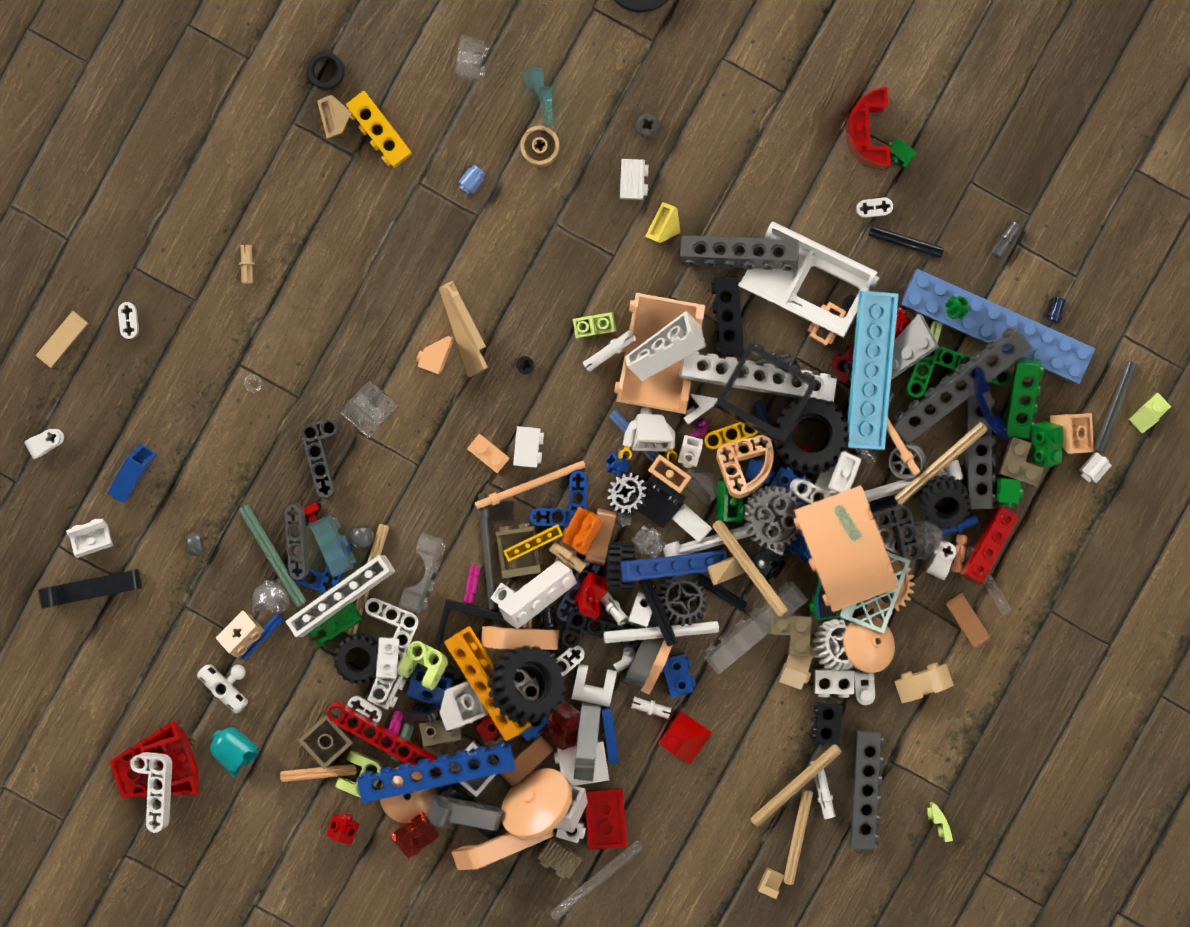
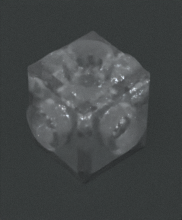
(646, 539)

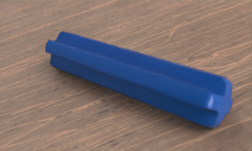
(269, 628)

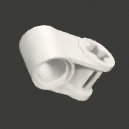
(41, 443)
(940, 564)

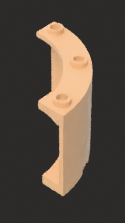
(664, 388)
(846, 567)

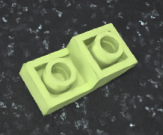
(594, 325)
(937, 817)

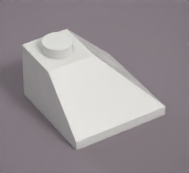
(461, 706)

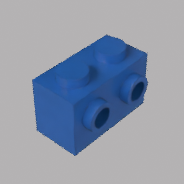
(784, 477)
(678, 676)

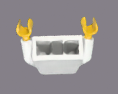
(649, 433)

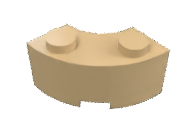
(796, 669)
(916, 685)

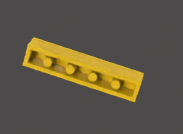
(533, 542)

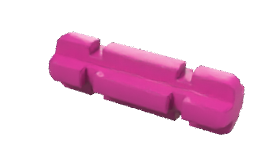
(471, 584)
(395, 724)

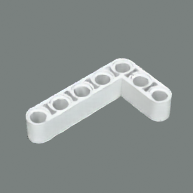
(401, 630)

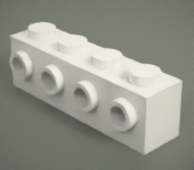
(537, 594)

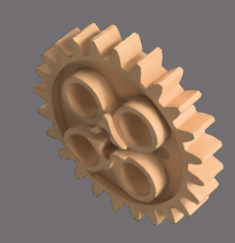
(902, 595)

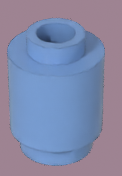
(471, 179)

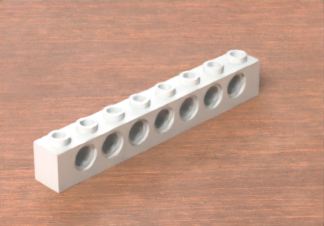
(689, 371)

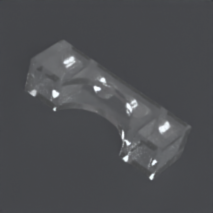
(414, 597)

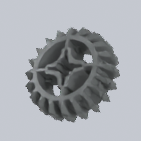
(679, 586)

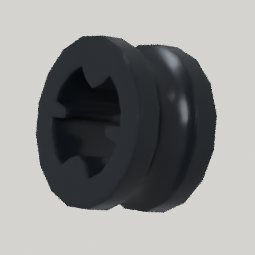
(523, 359)

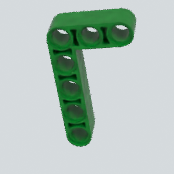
(936, 357)

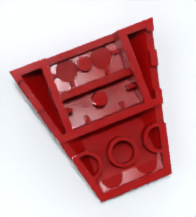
(169, 741)

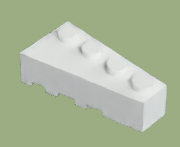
(666, 347)

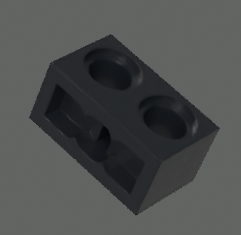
(832, 723)

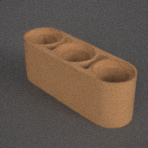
(599, 547)
(968, 621)
(528, 760)

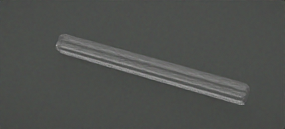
(596, 880)

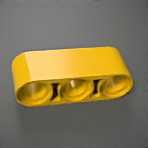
(721, 435)

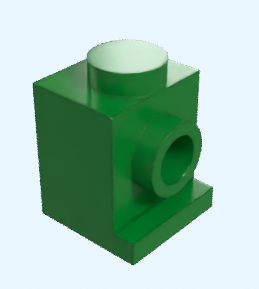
(901, 152)

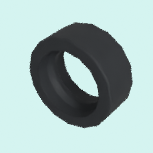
(325, 85)

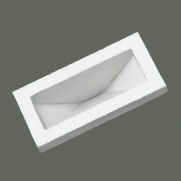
(691, 523)

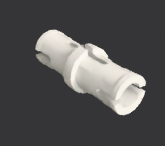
(614, 609)
(651, 707)

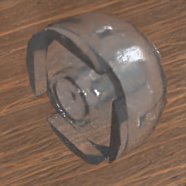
(930, 538)
(270, 597)

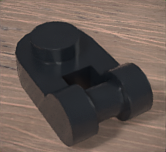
(423, 712)

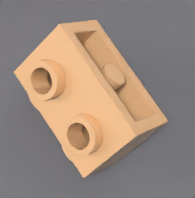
(821, 334)

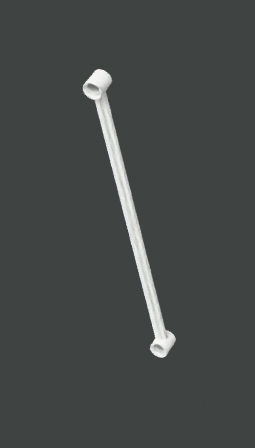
(675, 548)

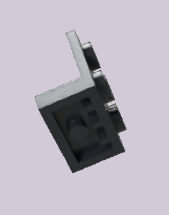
(662, 501)

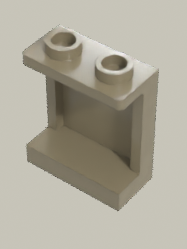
(523, 565)

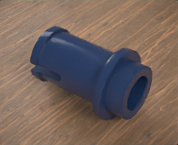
(1056, 309)

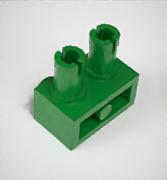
(727, 506)

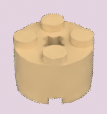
(530, 140)

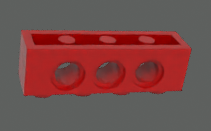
(989, 545)

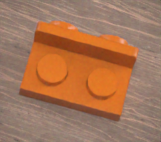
(582, 530)

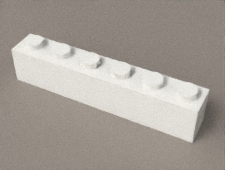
(340, 596)

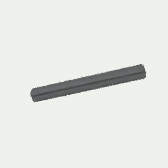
(1115, 406)

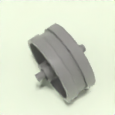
(892, 463)

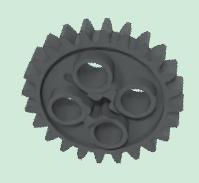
(760, 526)

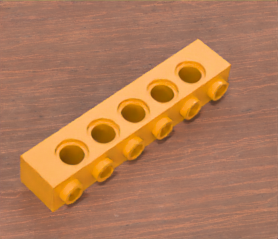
(476, 668)

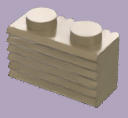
(559, 858)

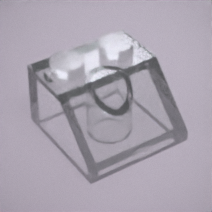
(470, 59)

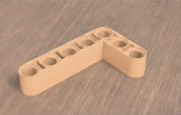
(480, 855)

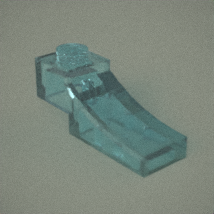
(535, 81)

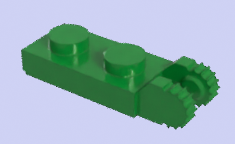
(337, 624)

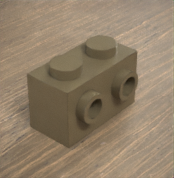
(436, 733)

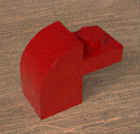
(589, 595)

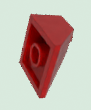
(684, 737)

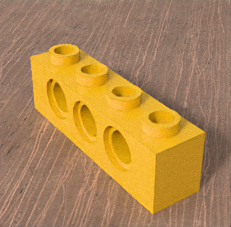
(400, 152)

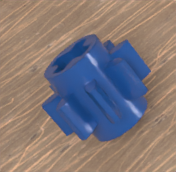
(617, 465)

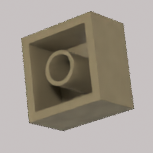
(326, 741)

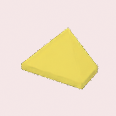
(664, 224)

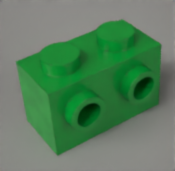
(1047, 443)
(1008, 492)

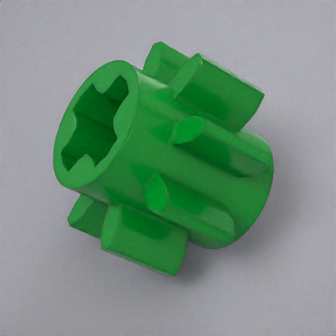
(957, 307)

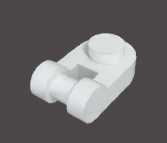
(866, 693)

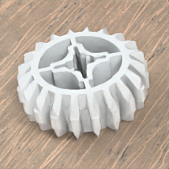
(831, 647)

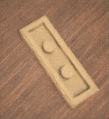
(62, 339)

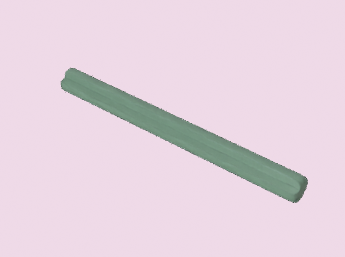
(272, 555)

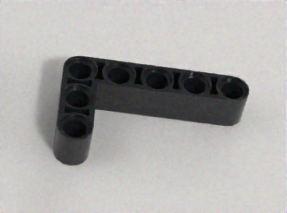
(897, 525)
(89, 588)

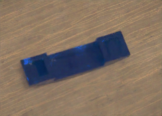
(981, 387)

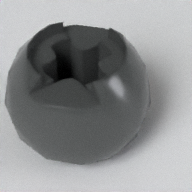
(654, 127)
(195, 544)

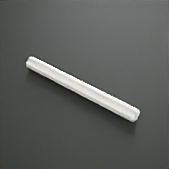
(654, 632)

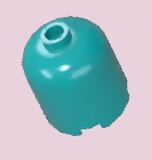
(232, 749)

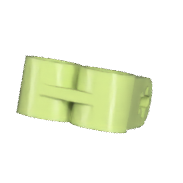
(410, 661)
(363, 761)

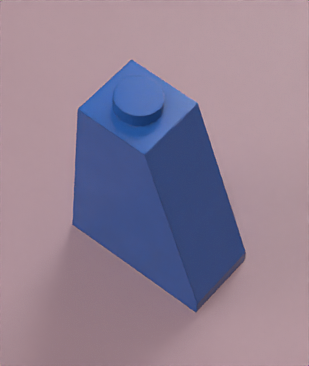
(131, 473)

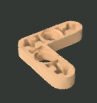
(656, 668)

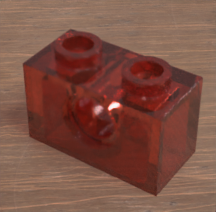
(564, 726)
(405, 835)

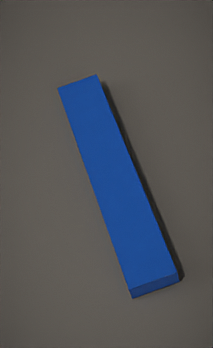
(670, 565)

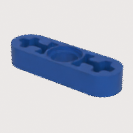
(610, 736)

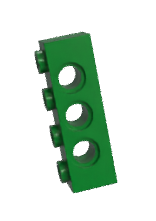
(1023, 368)

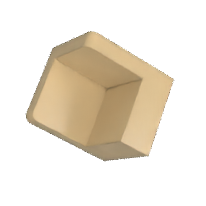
(770, 883)

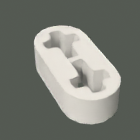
(875, 212)
(123, 321)
(367, 705)

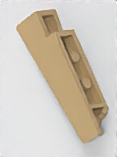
(464, 330)

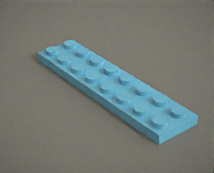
(872, 369)

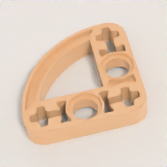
(735, 456)

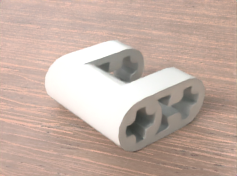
(590, 693)

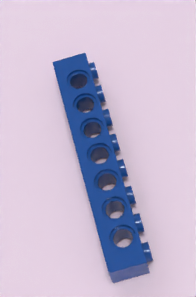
(369, 792)

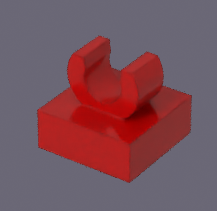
(310, 512)

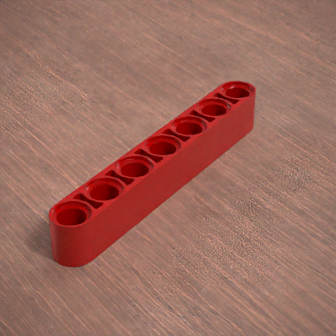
(381, 732)

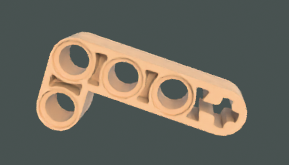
(512, 638)

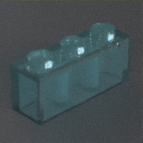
(333, 545)

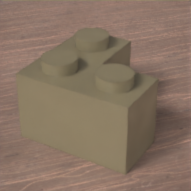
(1015, 465)
(797, 629)

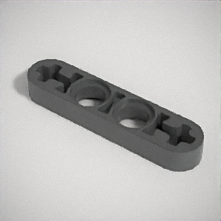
(293, 541)

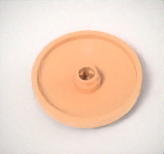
(536, 804)

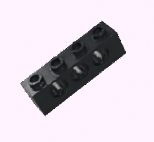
(729, 285)

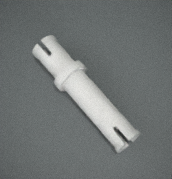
(614, 347)
(824, 795)

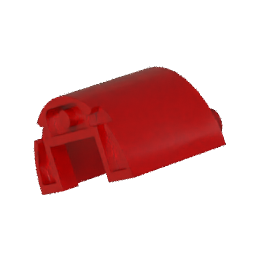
(859, 133)

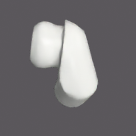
(627, 658)

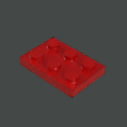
(605, 819)

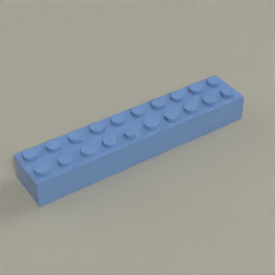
(987, 321)

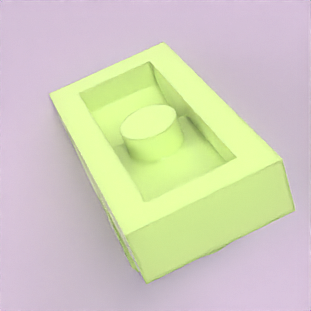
(1149, 413)

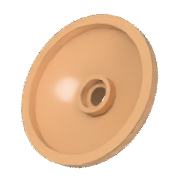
(862, 648)
(406, 809)

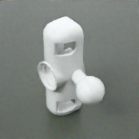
(213, 681)

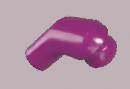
(701, 428)

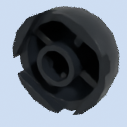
(768, 563)

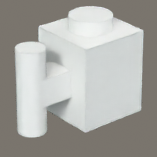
(1094, 468)

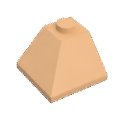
(435, 355)
(1076, 432)

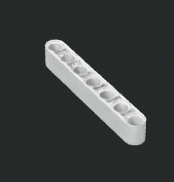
(808, 494)

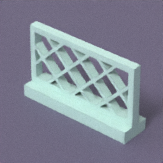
(847, 612)

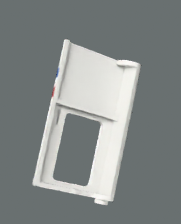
(782, 286)

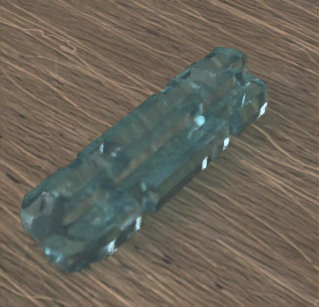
(847, 522)

